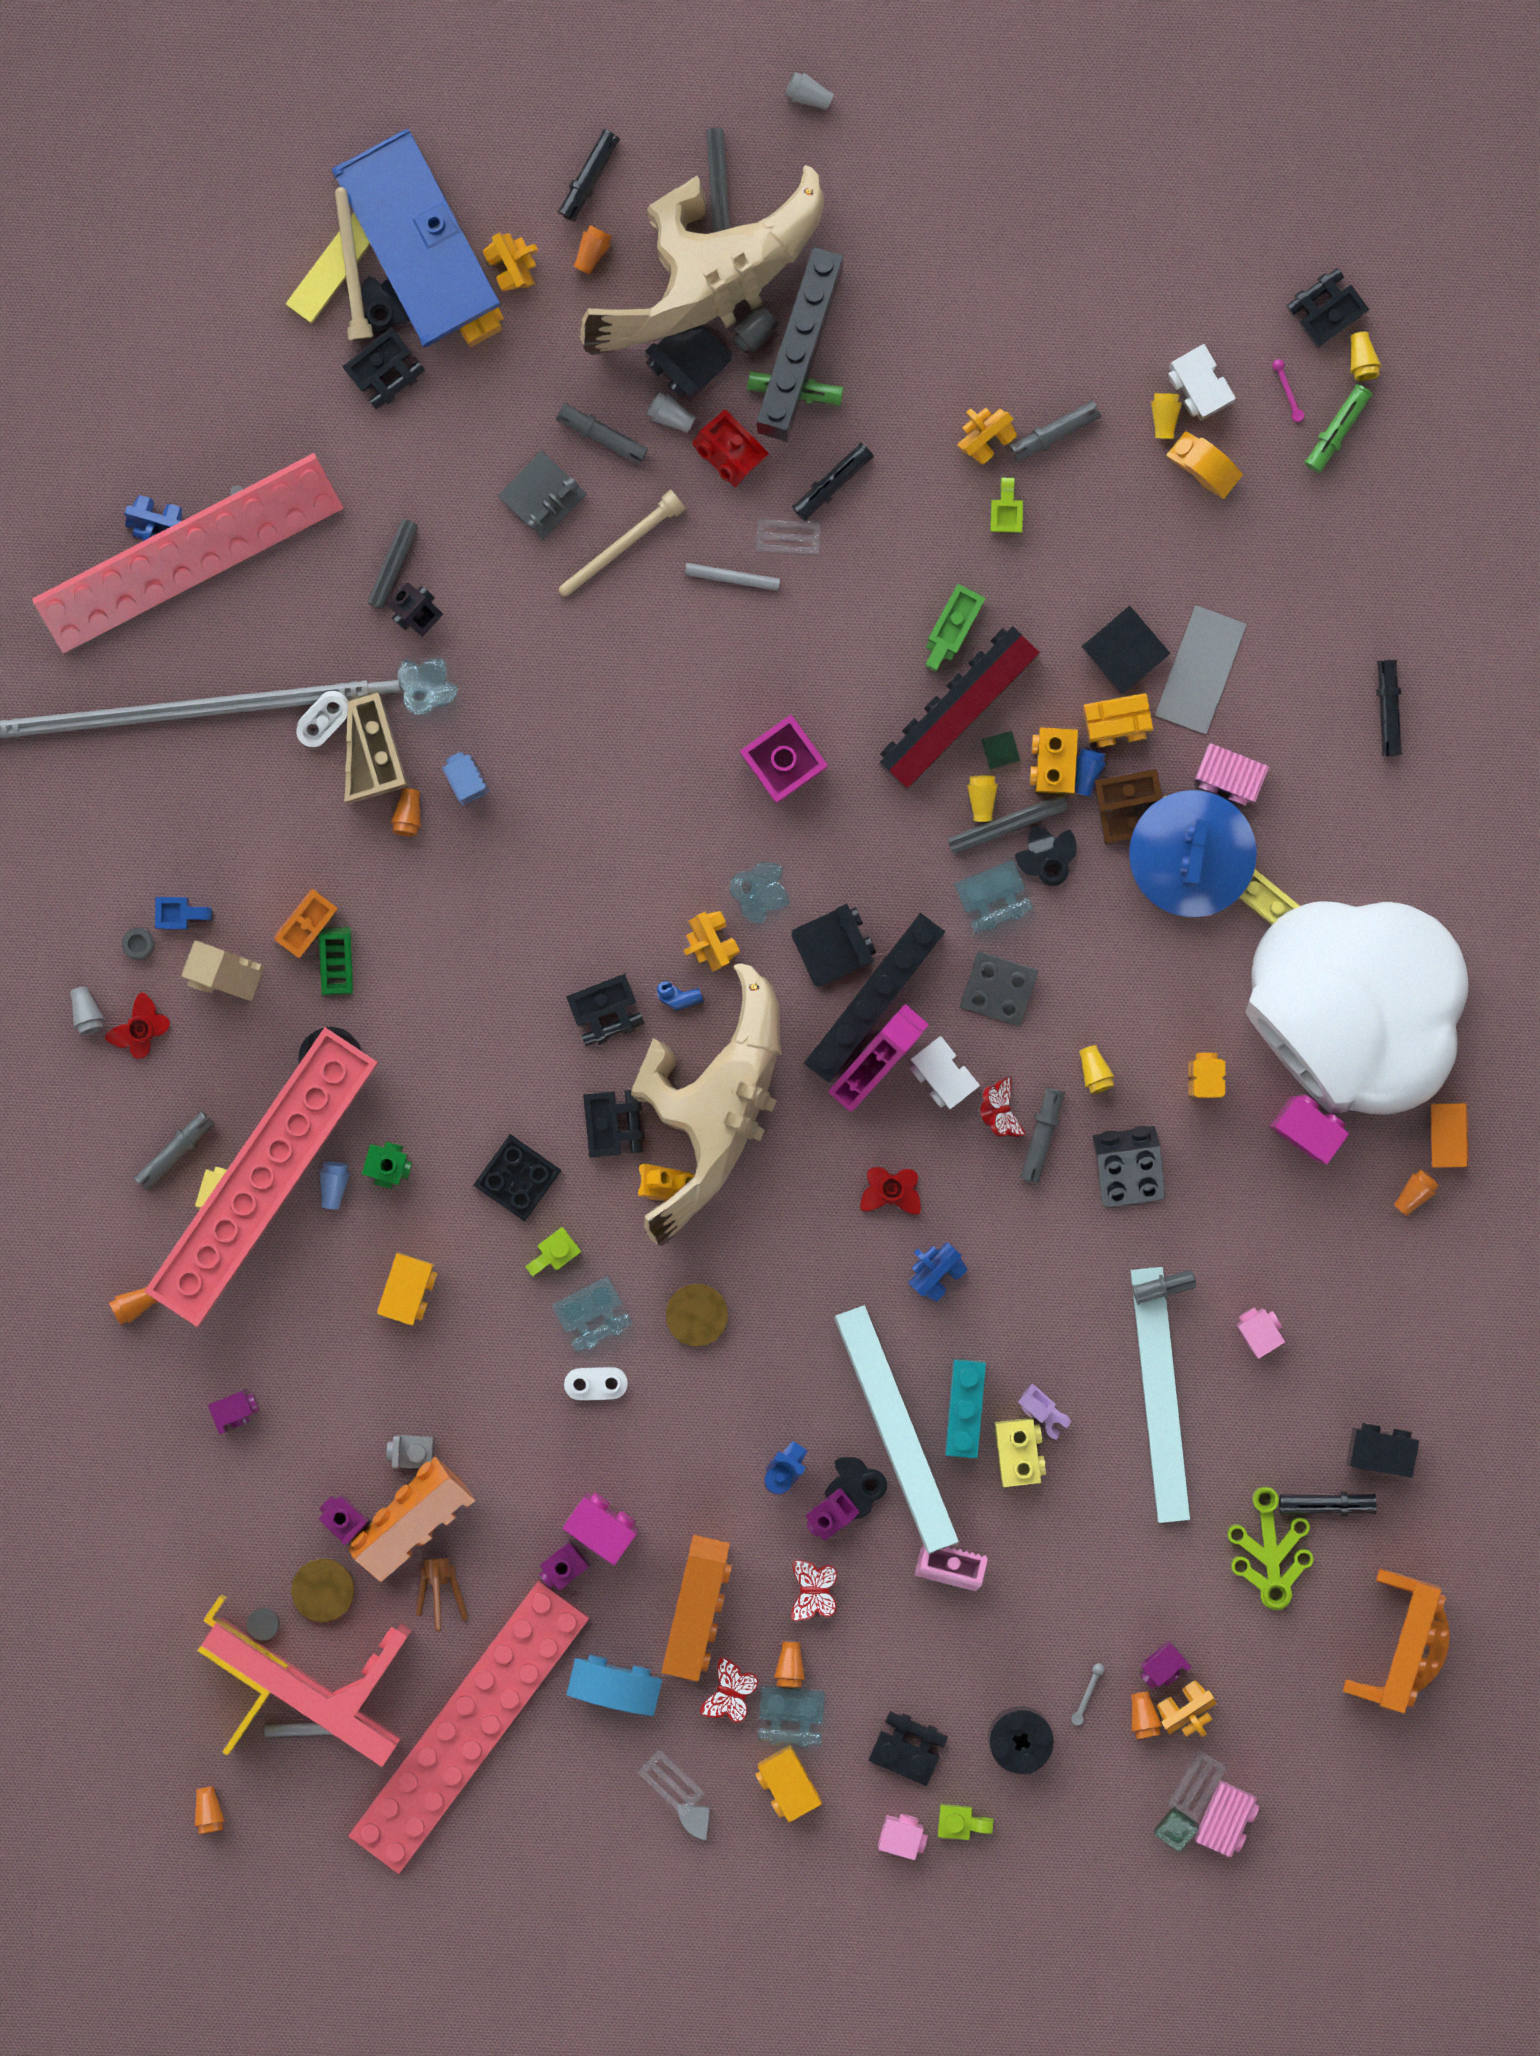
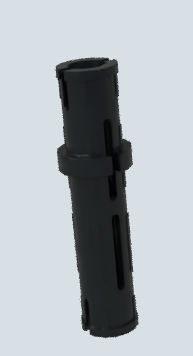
(588, 176)
(836, 478)
(1389, 707)
(1328, 1504)

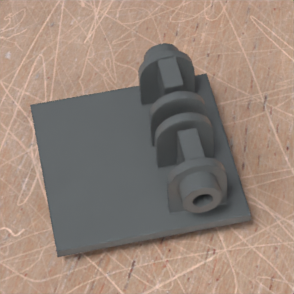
(542, 495)
(999, 988)

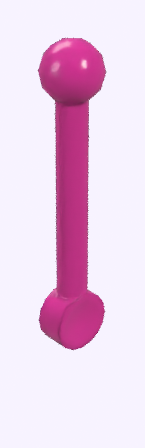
(1297, 414)

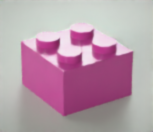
(783, 759)
(1310, 1129)
(601, 1527)

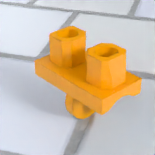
(516, 258)
(975, 442)
(706, 943)
(661, 1182)
(1199, 1703)

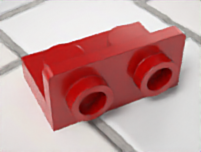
(729, 448)

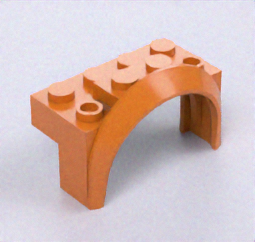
(1423, 1625)

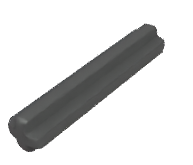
(392, 564)

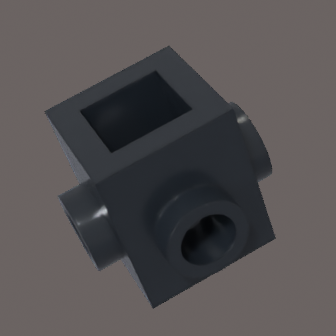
(414, 609)

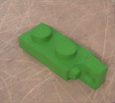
(953, 625)

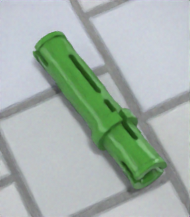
(833, 394)
(1317, 458)

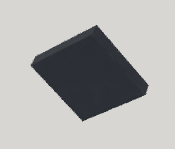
(1125, 650)
(517, 1177)

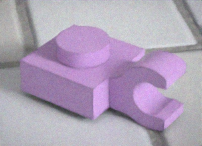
(1040, 1407)

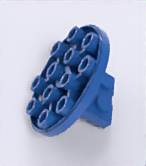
(1192, 853)

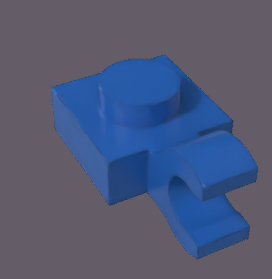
(176, 913)

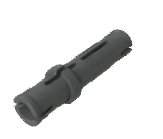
(597, 431)
(1044, 437)
(1042, 1134)
(174, 1150)

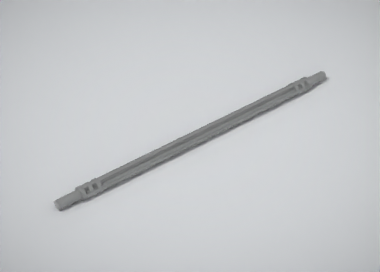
(189, 708)

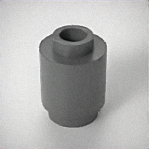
(755, 330)

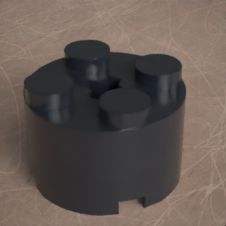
(1026, 1757)

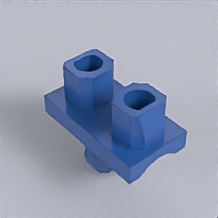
(145, 522)
(932, 1267)
(785, 1469)

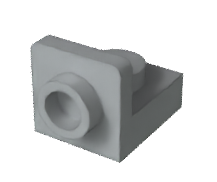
(409, 1451)

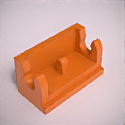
(305, 923)
(1450, 1135)

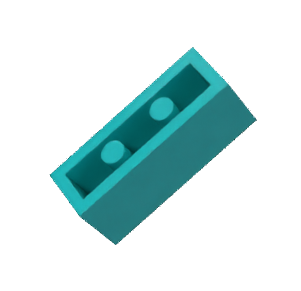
(965, 1408)

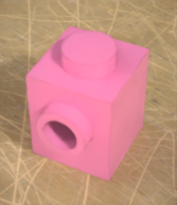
(1260, 1331)
(902, 1836)

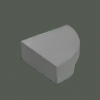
(696, 1821)

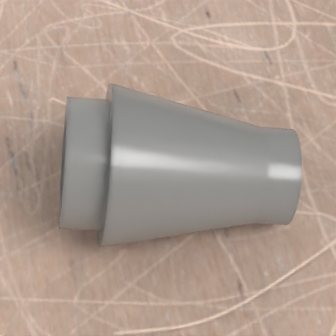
(807, 91)
(670, 413)
(86, 1013)

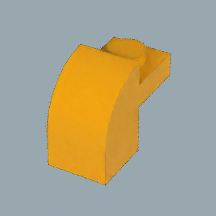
(1205, 463)

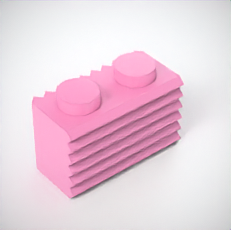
(1230, 774)
(952, 1567)
(1226, 1819)

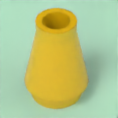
(1364, 359)
(1165, 414)
(982, 796)
(1095, 1070)

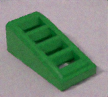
(336, 988)

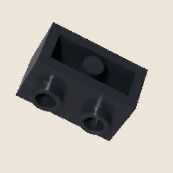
(1383, 1451)

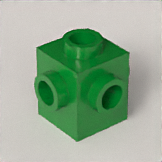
(375, 1164)

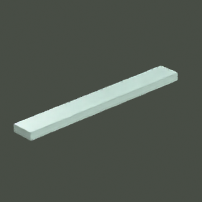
(1161, 1403)
(896, 1429)

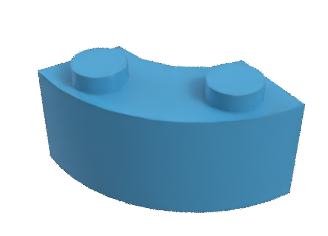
(614, 1686)

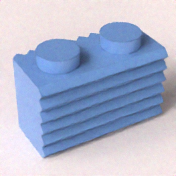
(465, 778)

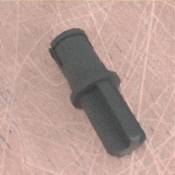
(1164, 1286)

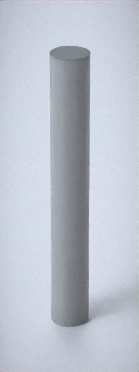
(732, 576)
(297, 1729)

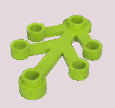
(1271, 1553)

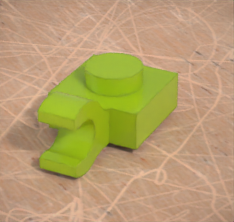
(1006, 512)
(556, 1249)
(957, 1822)

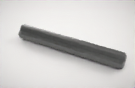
(718, 179)
(1007, 824)

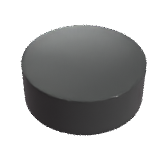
(138, 943)
(263, 1624)

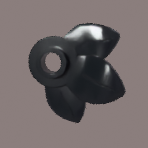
(384, 298)
(1045, 851)
(852, 1481)

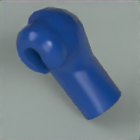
(676, 998)

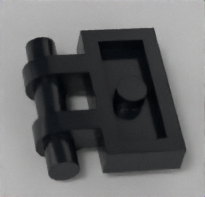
(1334, 315)
(377, 361)
(602, 1000)
(603, 1126)
(905, 1757)

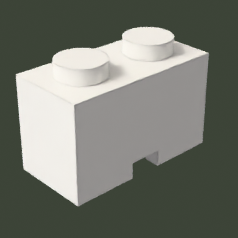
(1199, 384)
(937, 1068)

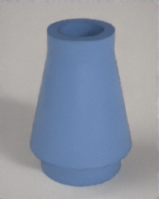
(333, 1183)

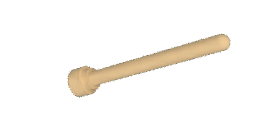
(359, 326)
(668, 507)

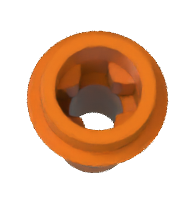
(592, 249)
(407, 815)
(1416, 1192)
(131, 1305)
(790, 1666)
(1144, 1716)
(208, 1811)

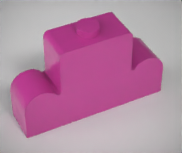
(878, 1058)

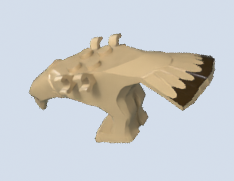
(710, 269)
(719, 1106)

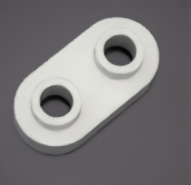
(324, 717)
(595, 1383)

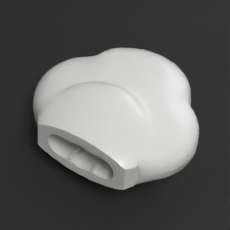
(1360, 1003)

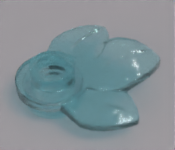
(427, 680)
(764, 891)

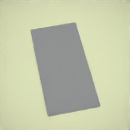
(1200, 669)

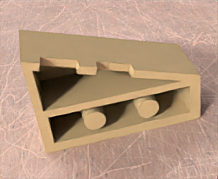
(372, 754)
(220, 970)

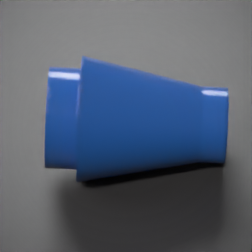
(1088, 768)

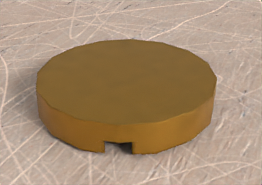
(696, 1314)
(322, 1590)

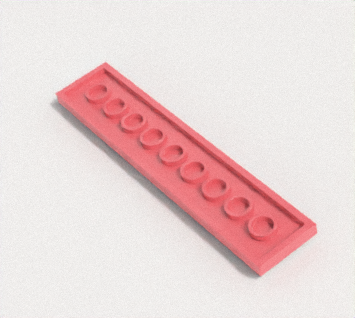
(188, 553)
(261, 1177)
(468, 1726)

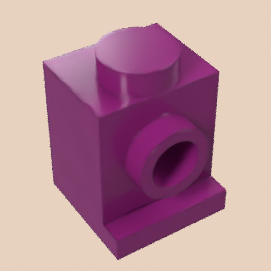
(233, 1410)
(831, 1515)
(354, 1518)
(571, 1557)
(1163, 1666)

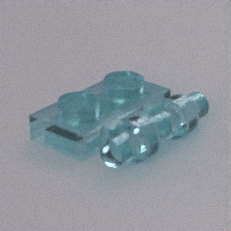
(989, 887)
(586, 1305)
(791, 1705)

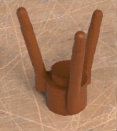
(436, 1573)

